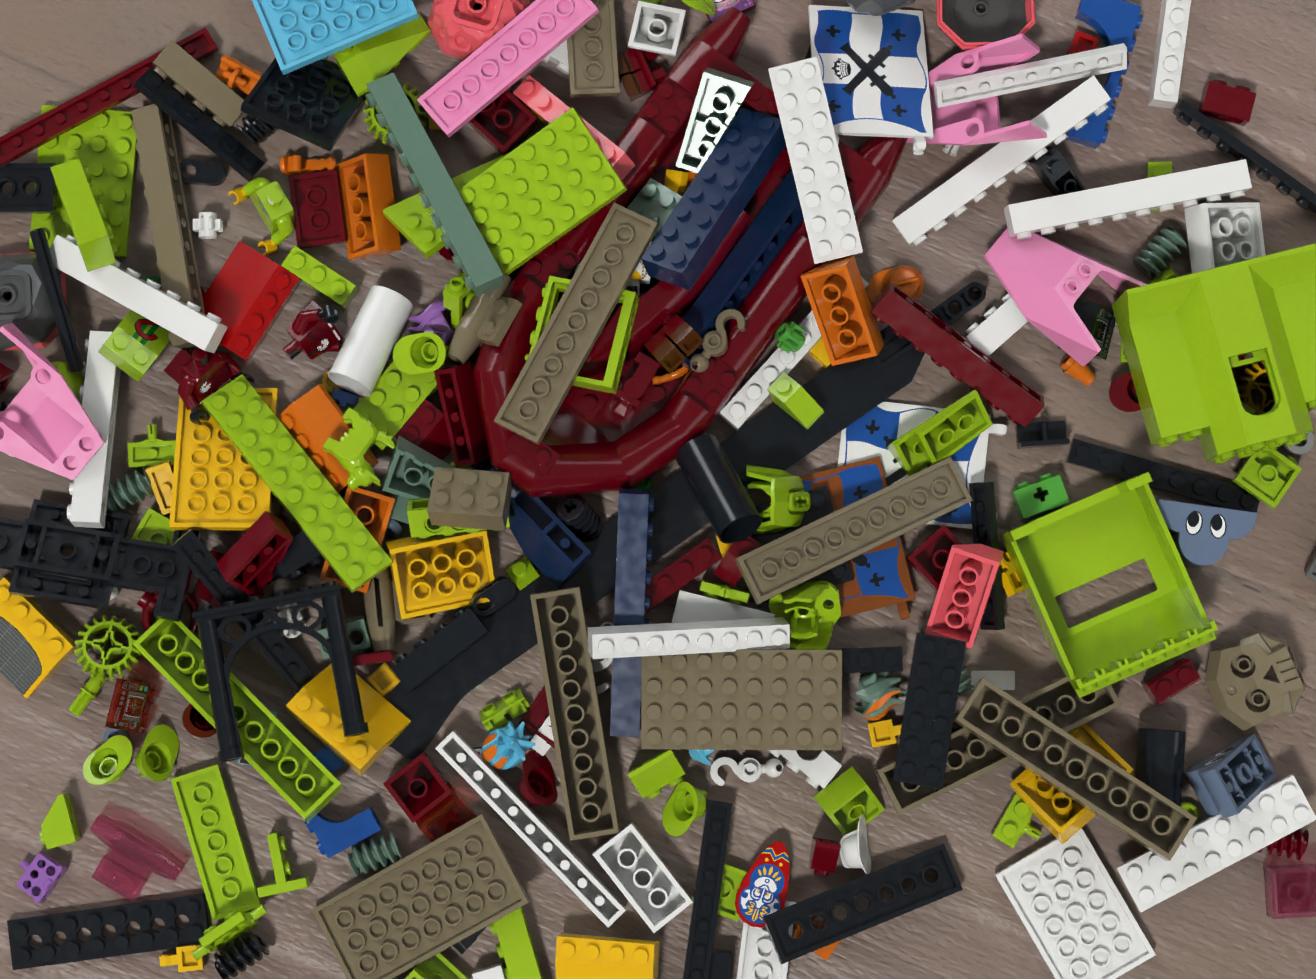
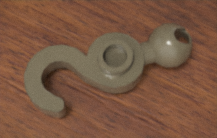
(716, 342)

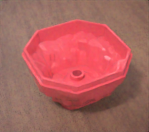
(463, 30)

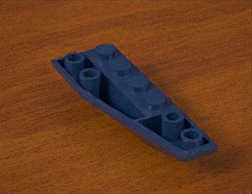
(543, 536)

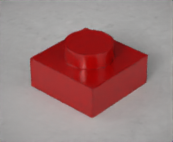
(1082, 42)

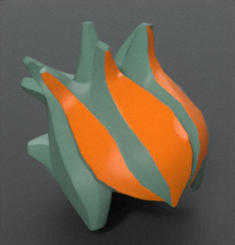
(878, 695)

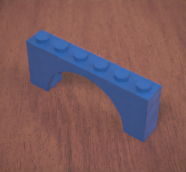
(1115, 24)

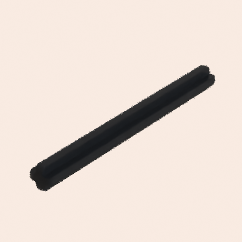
(56, 300)

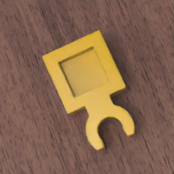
(1009, 577)

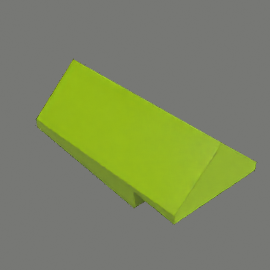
(941, 434)

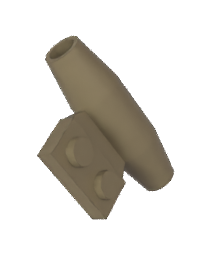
(483, 321)
(383, 612)

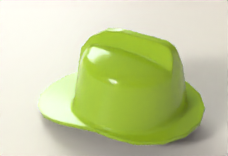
(420, 353)
(158, 753)
(109, 761)
(683, 808)

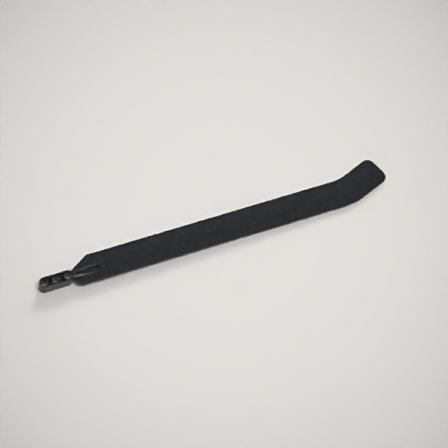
(768, 441)

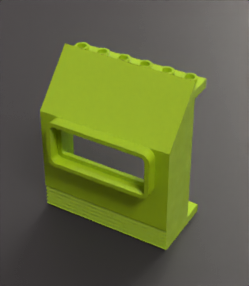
(1092, 541)

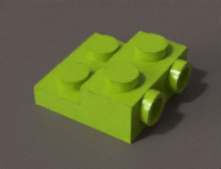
(457, 298)
(1267, 476)

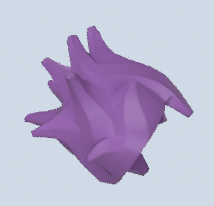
(435, 320)

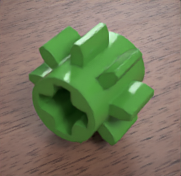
(790, 337)

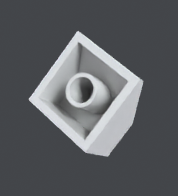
(657, 28)

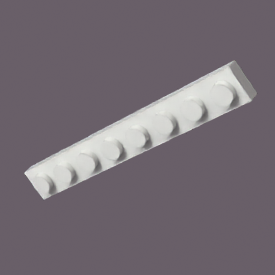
(1030, 75)

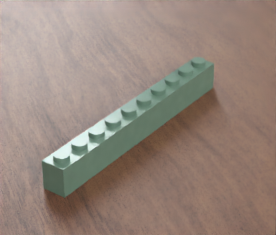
(434, 184)

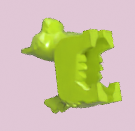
(354, 447)

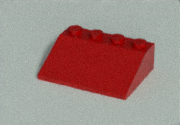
(248, 298)

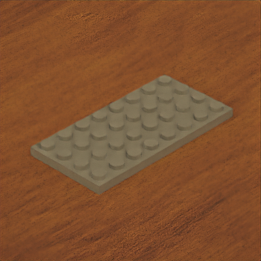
(743, 700)
(422, 904)

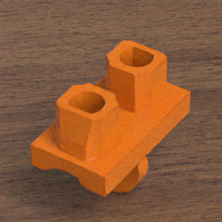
(237, 74)

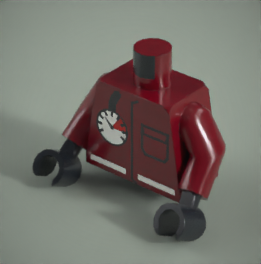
(314, 332)
(204, 376)

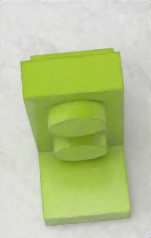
(281, 868)

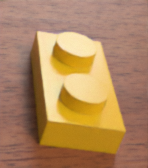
(161, 481)

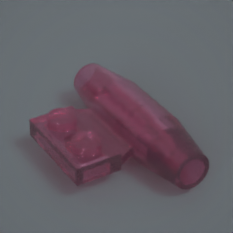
(131, 858)

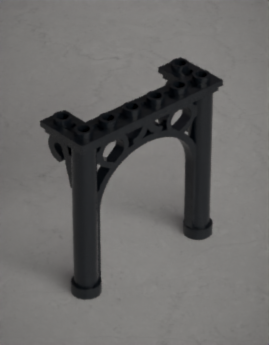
(219, 670)

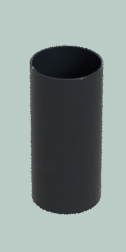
(718, 489)
(1161, 761)

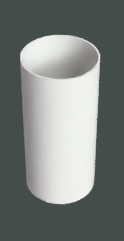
(370, 340)

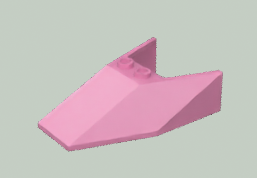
(980, 119)
(1046, 283)
(46, 419)

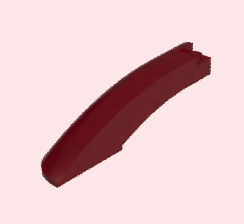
(653, 307)

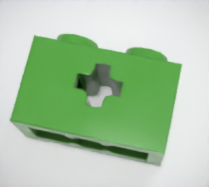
(1054, 495)

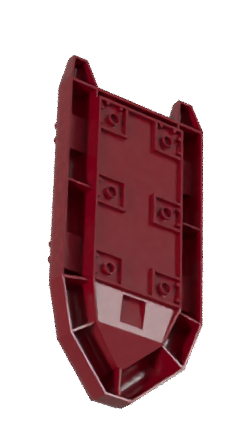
(588, 443)

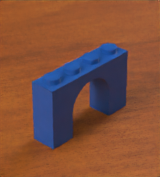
(340, 835)

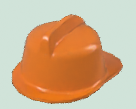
(904, 277)

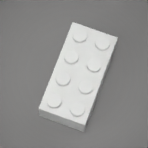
(642, 877)

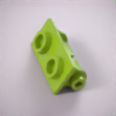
(494, 714)

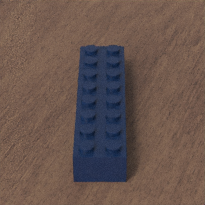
(715, 199)

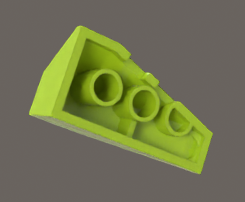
(380, 54)

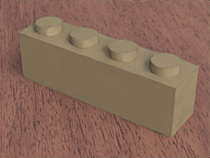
(199, 83)

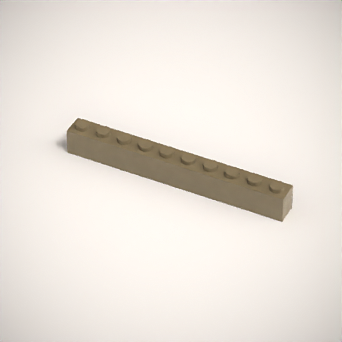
(167, 208)

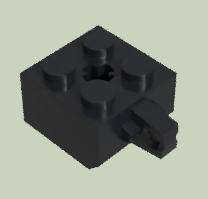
(297, 559)

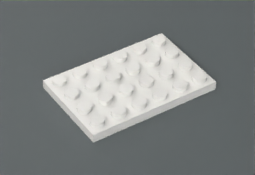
(1074, 911)

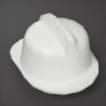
(855, 849)

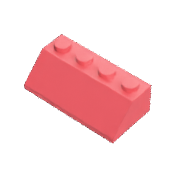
(964, 592)

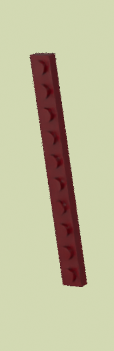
(91, 102)

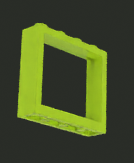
(620, 343)

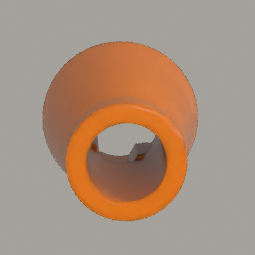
(1077, 371)

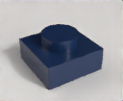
(344, 397)

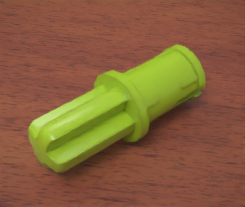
(88, 692)

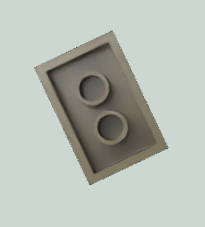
(470, 498)

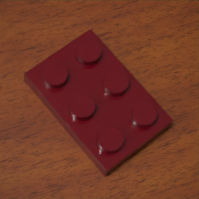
(317, 209)

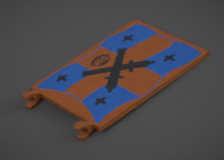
(881, 573)

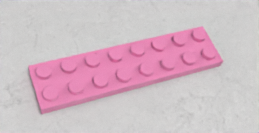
(503, 60)

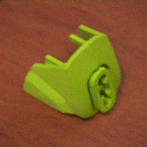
(784, 494)
(808, 613)

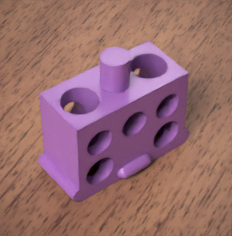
(47, 878)

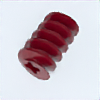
(1294, 842)

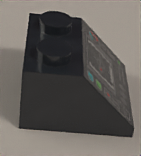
(1099, 322)

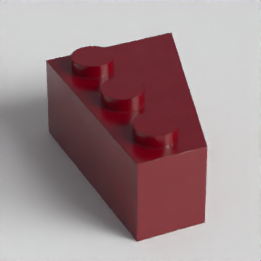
(255, 554)

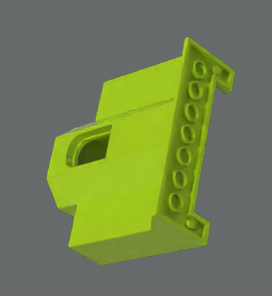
(1189, 334)

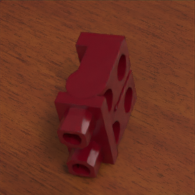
(635, 386)

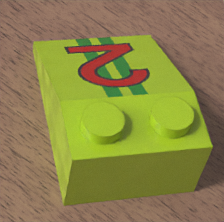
(135, 344)

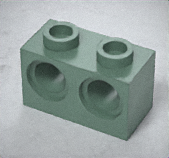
(355, 623)

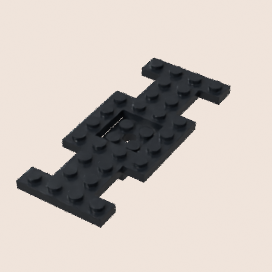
(99, 556)

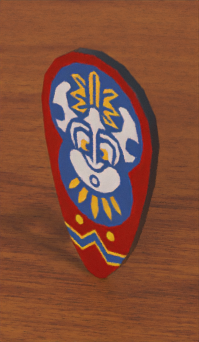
(764, 885)

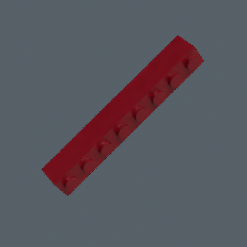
(957, 355)

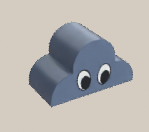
(1204, 531)
(1231, 777)

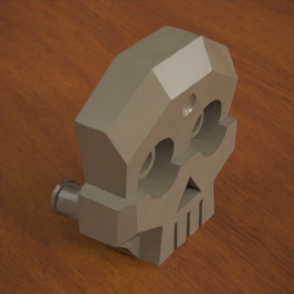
(1235, 687)

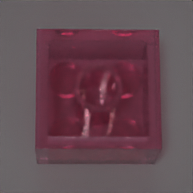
(1290, 891)

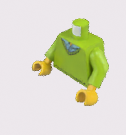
(272, 207)

